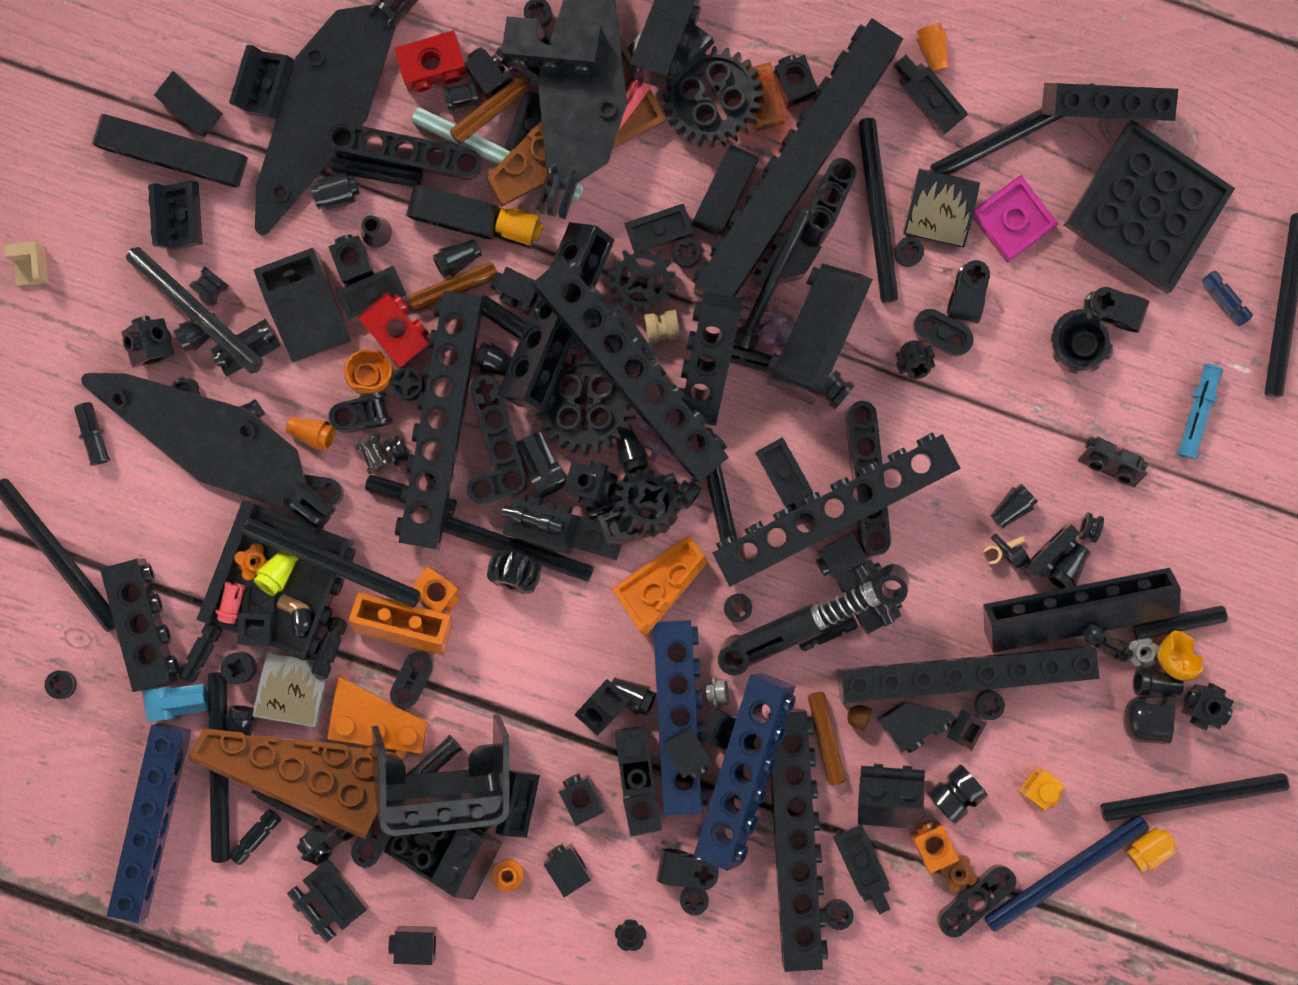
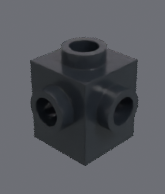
(147, 341)
(591, 483)
(1197, 702)

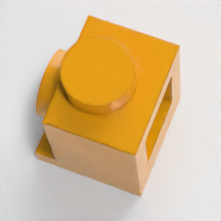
(1042, 789)

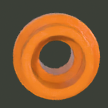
(515, 868)

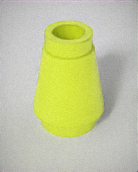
(275, 573)

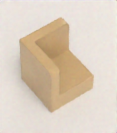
(29, 262)

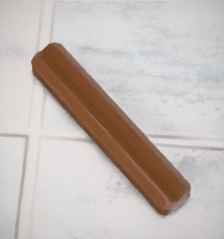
(489, 109)
(456, 284)
(826, 738)

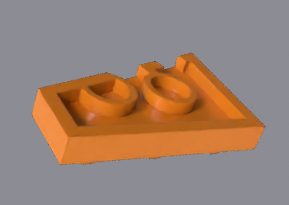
(659, 583)
(359, 709)

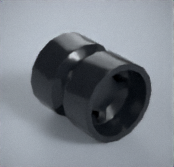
(957, 794)

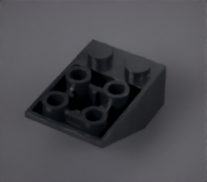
(302, 304)
(448, 858)

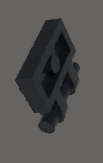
(335, 896)

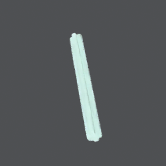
(485, 148)

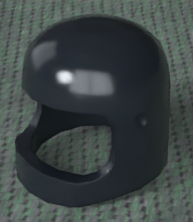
(1150, 722)

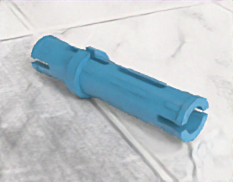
(1200, 411)

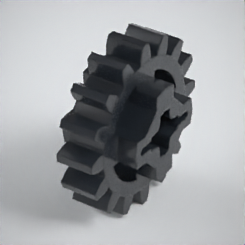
(649, 291)
(646, 503)

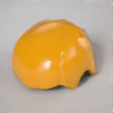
(1178, 658)

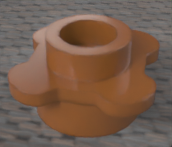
(967, 876)

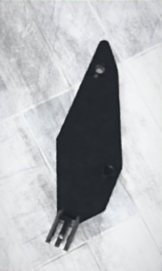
(328, 84)
(580, 111)
(215, 443)

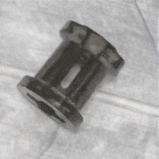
(365, 447)

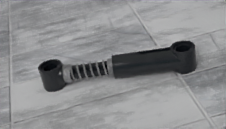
(810, 621)

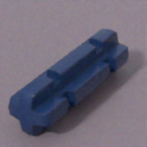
(1227, 298)

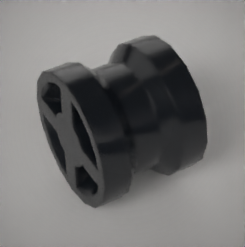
(209, 285)
(403, 380)
(836, 389)
(245, 668)

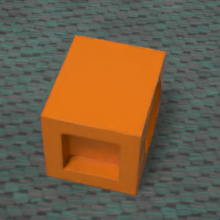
(426, 580)
(940, 858)

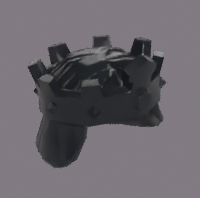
(1081, 340)

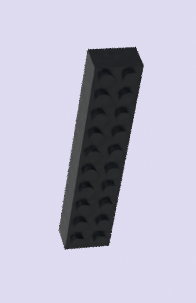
(800, 160)

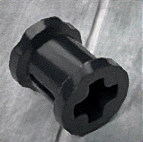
(461, 96)

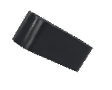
(834, 189)
(725, 190)
(453, 212)

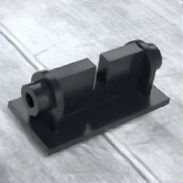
(257, 337)
(1100, 457)
(319, 845)

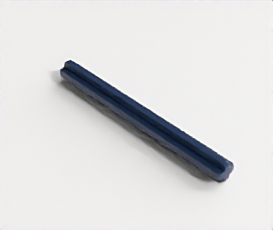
(1066, 873)

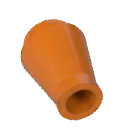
(934, 46)
(315, 433)

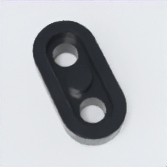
(943, 330)

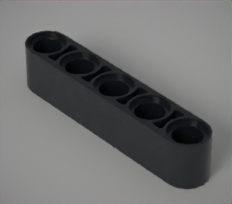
(390, 144)
(169, 150)
(863, 494)

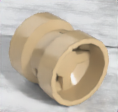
(662, 327)

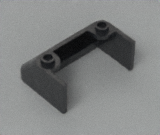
(818, 332)
(443, 798)

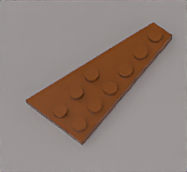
(526, 165)
(306, 774)

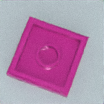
(1014, 218)

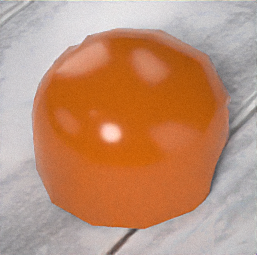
(368, 372)

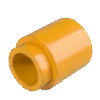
(519, 225)
(1152, 850)

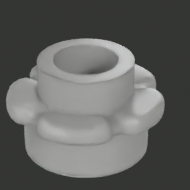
(1151, 652)
(718, 693)

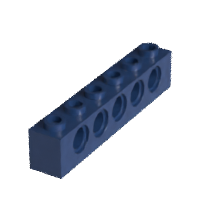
(666, 633)
(149, 822)
(713, 843)

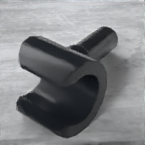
(1017, 556)

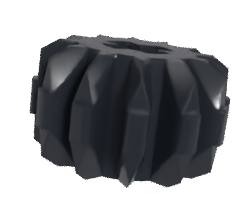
(514, 571)

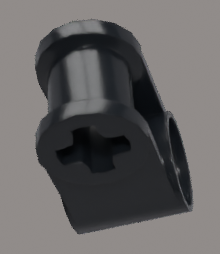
(968, 298)
(1121, 309)
(363, 413)
(679, 868)

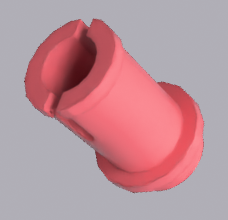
(230, 602)

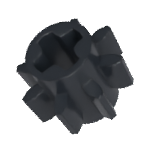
(915, 359)

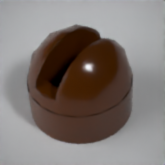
(859, 716)

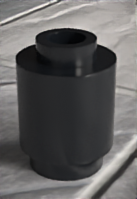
(335, 191)

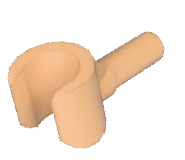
(1013, 544)

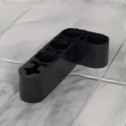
(493, 438)

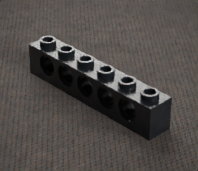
(545, 338)

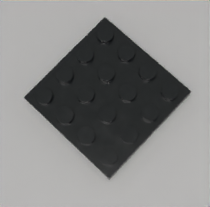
(1149, 206)

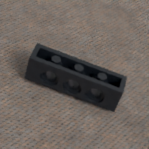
(1109, 101)
(719, 312)
(117, 581)

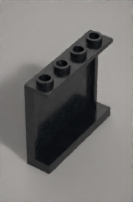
(306, 582)

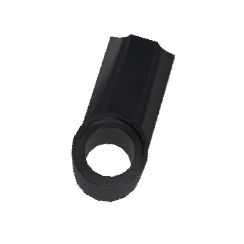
(544, 471)

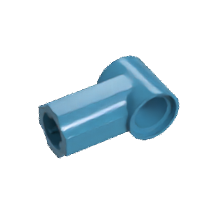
(167, 702)

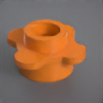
(244, 557)

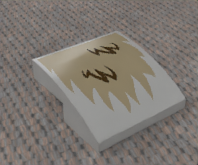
(289, 691)

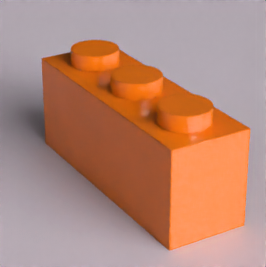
(400, 623)

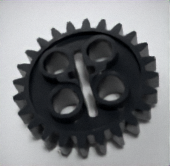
(738, 83)
(561, 405)

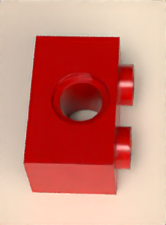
(414, 55)
(400, 347)

